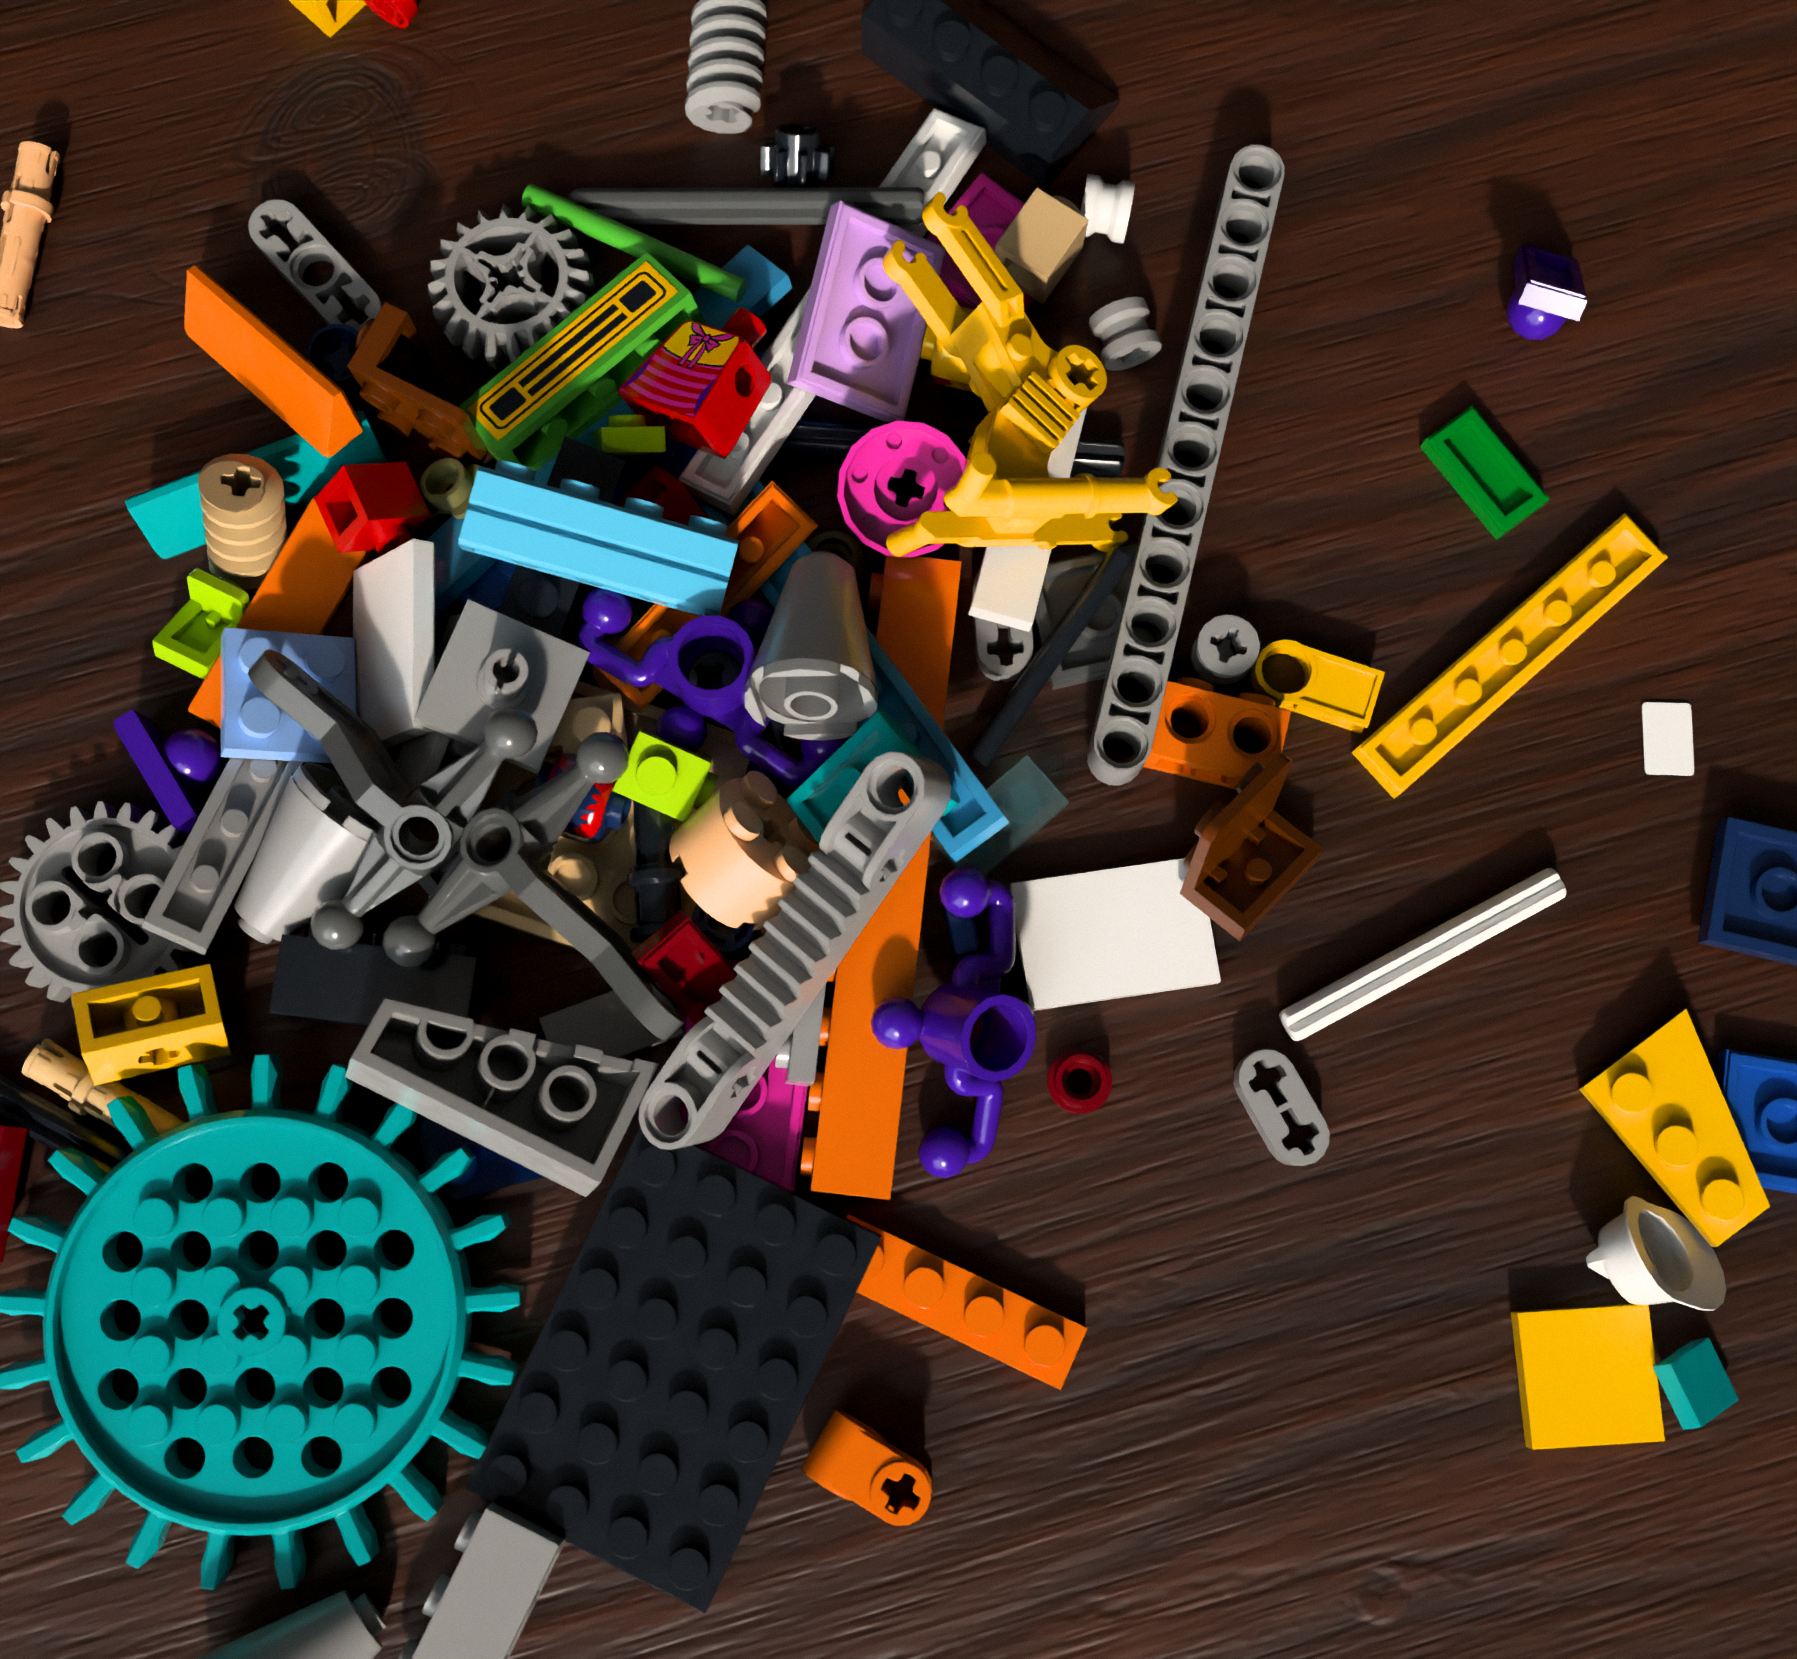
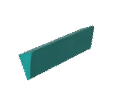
(173, 513)

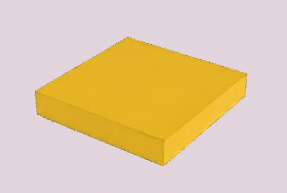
(1587, 1376)

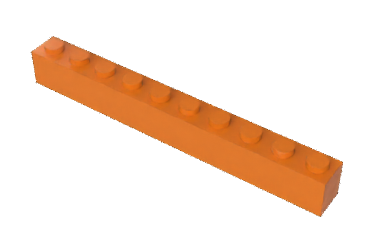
(863, 1078)

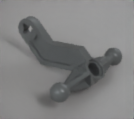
(377, 785)
(483, 876)

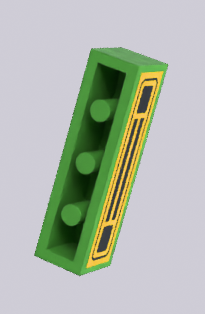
(579, 365)

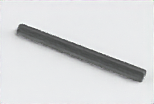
(748, 205)

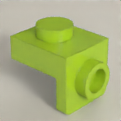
(195, 632)
(666, 776)

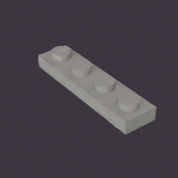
(218, 852)

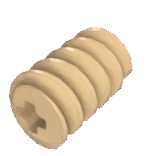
(242, 518)

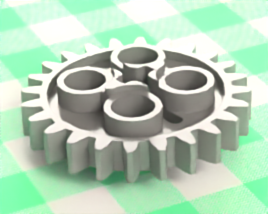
(68, 951)

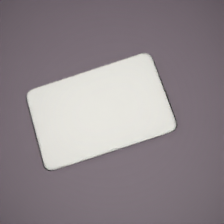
(1667, 739)

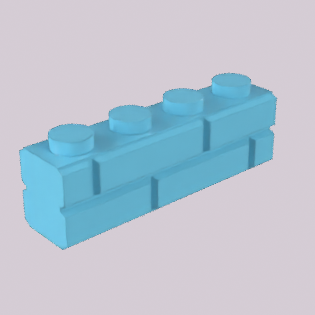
(596, 541)

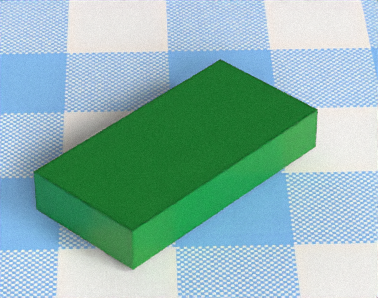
(1484, 472)

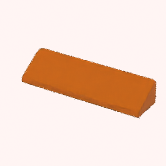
(268, 365)
(766, 535)
(293, 598)

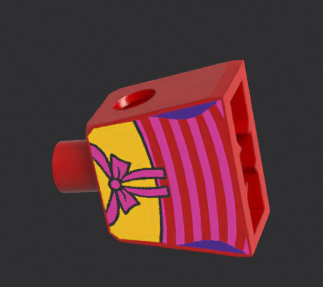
(702, 383)

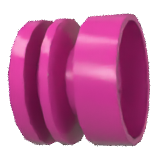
(885, 453)

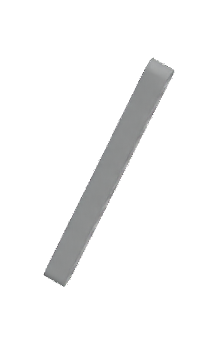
(1201, 434)

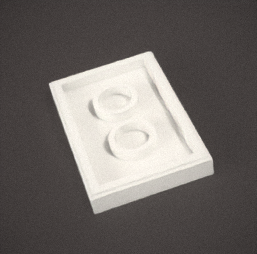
(394, 639)
(1111, 935)

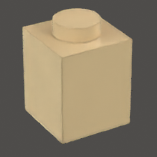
(1042, 243)

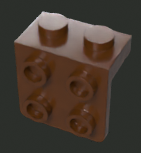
(391, 370)
(1247, 853)

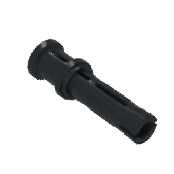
(655, 875)

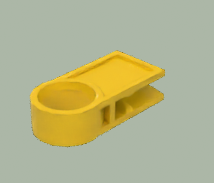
(1332, 690)

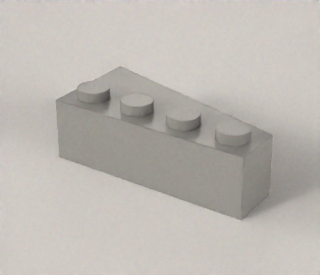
(506, 1090)

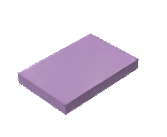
(858, 324)

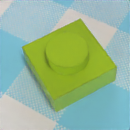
(629, 437)

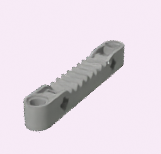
(818, 923)

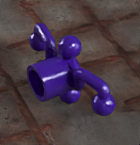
(669, 666)
(1002, 1030)

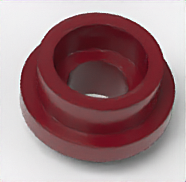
(1097, 1071)

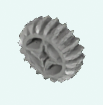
(504, 257)

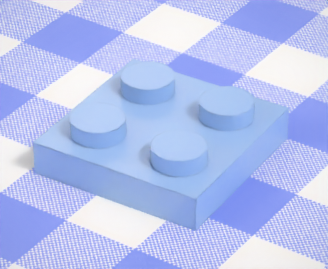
(254, 724)

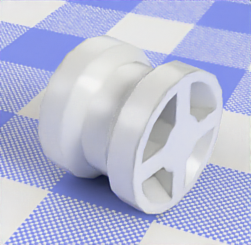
(1107, 207)

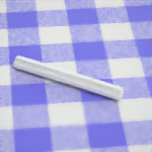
(1422, 954)

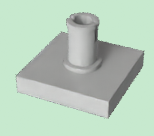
(499, 665)

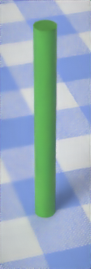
(634, 242)

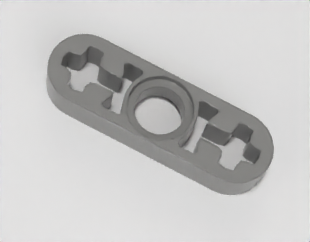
(311, 248)

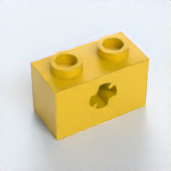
(150, 1024)

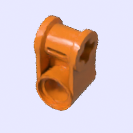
(855, 1463)

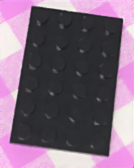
(674, 1366)

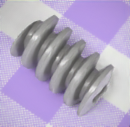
(725, 64)

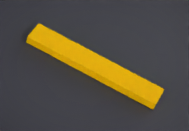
(1509, 655)

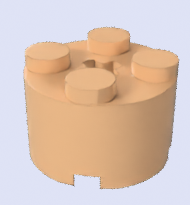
(743, 851)

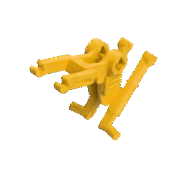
(1030, 408)

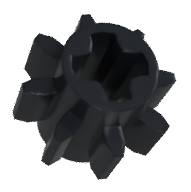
(797, 157)

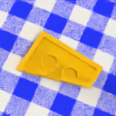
(1680, 1129)

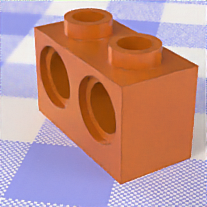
(1214, 754)

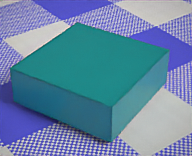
(1696, 1383)

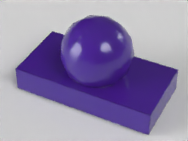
(1545, 293)
(172, 766)

